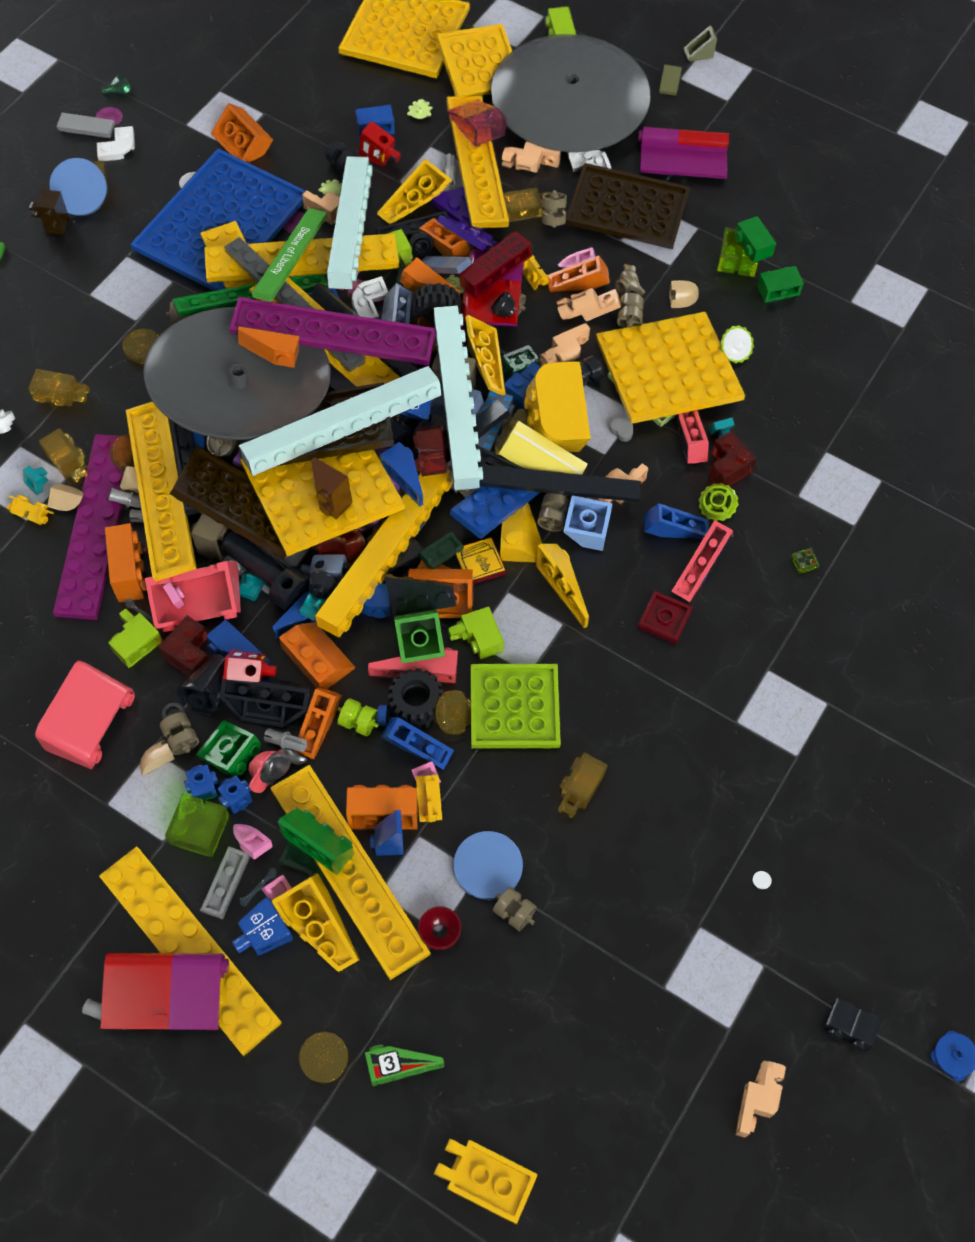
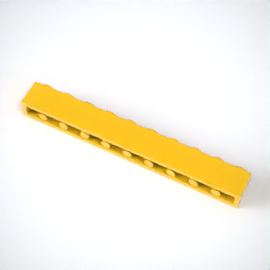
(379, 556)

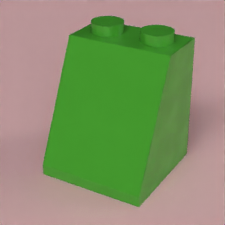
(419, 636)

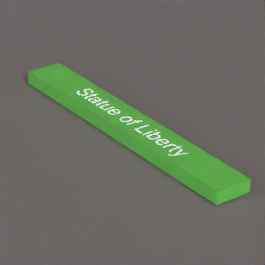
(289, 255)

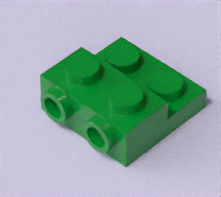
(230, 749)

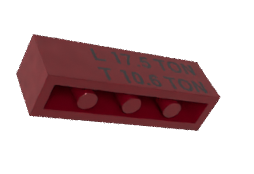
(495, 264)

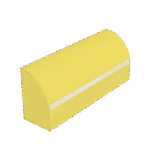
(536, 452)

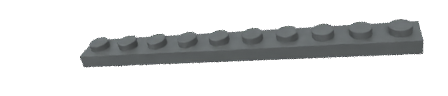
(256, 268)

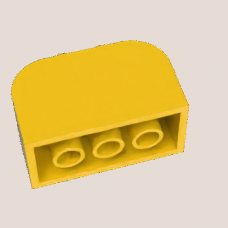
(559, 405)

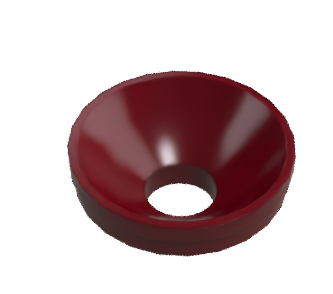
(439, 916)

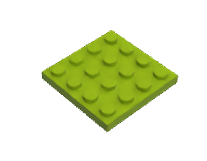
(515, 706)

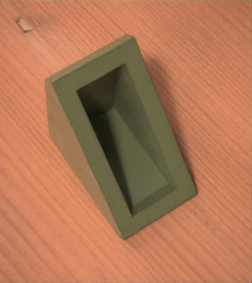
(702, 46)
(670, 80)

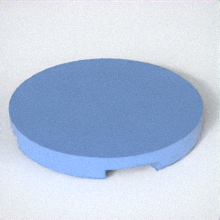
(80, 184)
(487, 864)

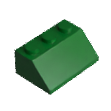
(316, 839)

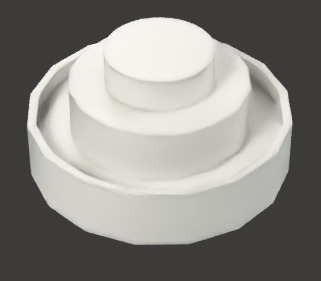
(6, 420)

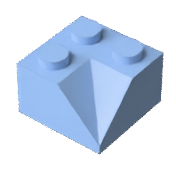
(588, 522)

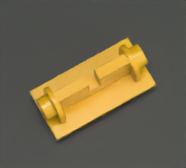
(533, 274)
(21, 505)
(429, 798)

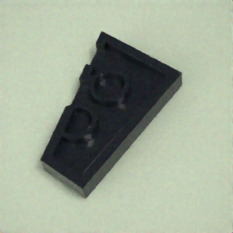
(417, 596)

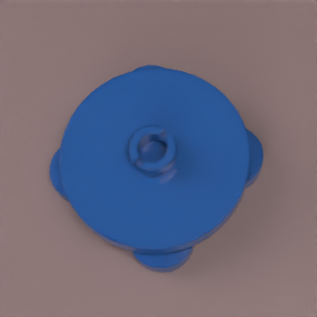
(954, 1055)

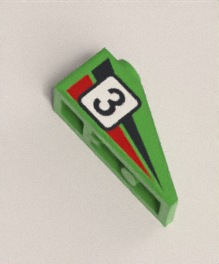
(393, 1063)

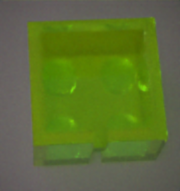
(733, 257)
(197, 825)

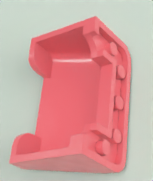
(207, 593)
(82, 714)

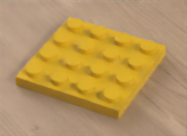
(473, 57)

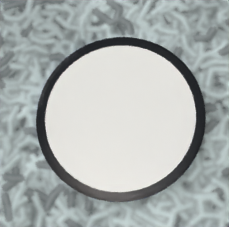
(762, 880)

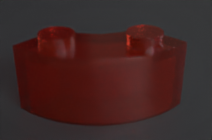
(430, 451)
(348, 544)

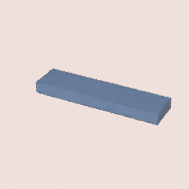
(446, 264)

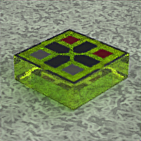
(805, 560)

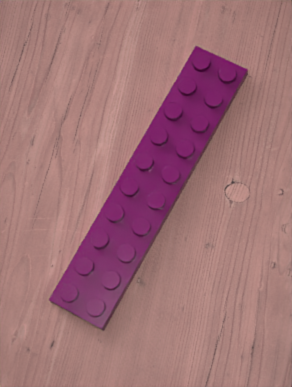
(337, 330)
(87, 557)

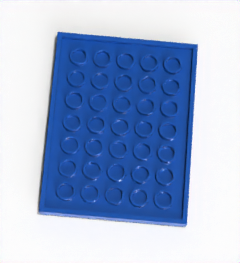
(216, 195)

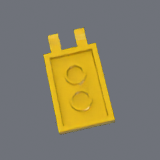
(488, 1179)

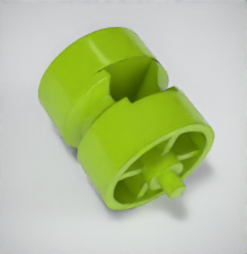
(359, 717)

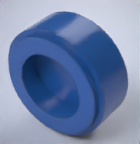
(383, 714)

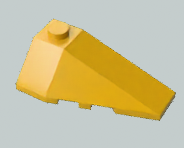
(419, 188)
(520, 537)
(558, 571)

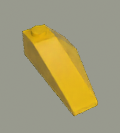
(485, 349)
(315, 918)

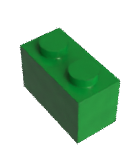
(754, 239)
(780, 284)

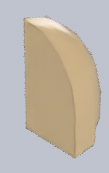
(683, 294)
(64, 497)
(155, 757)

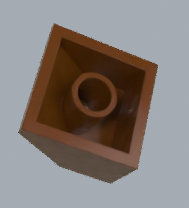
(331, 489)

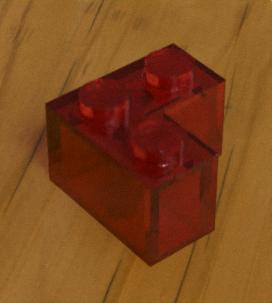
(733, 460)
(183, 645)

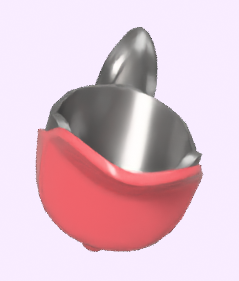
(271, 766)

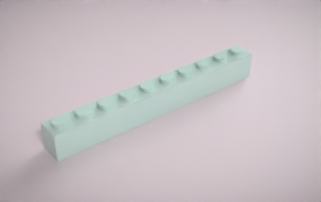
(349, 223)
(456, 398)
(340, 420)

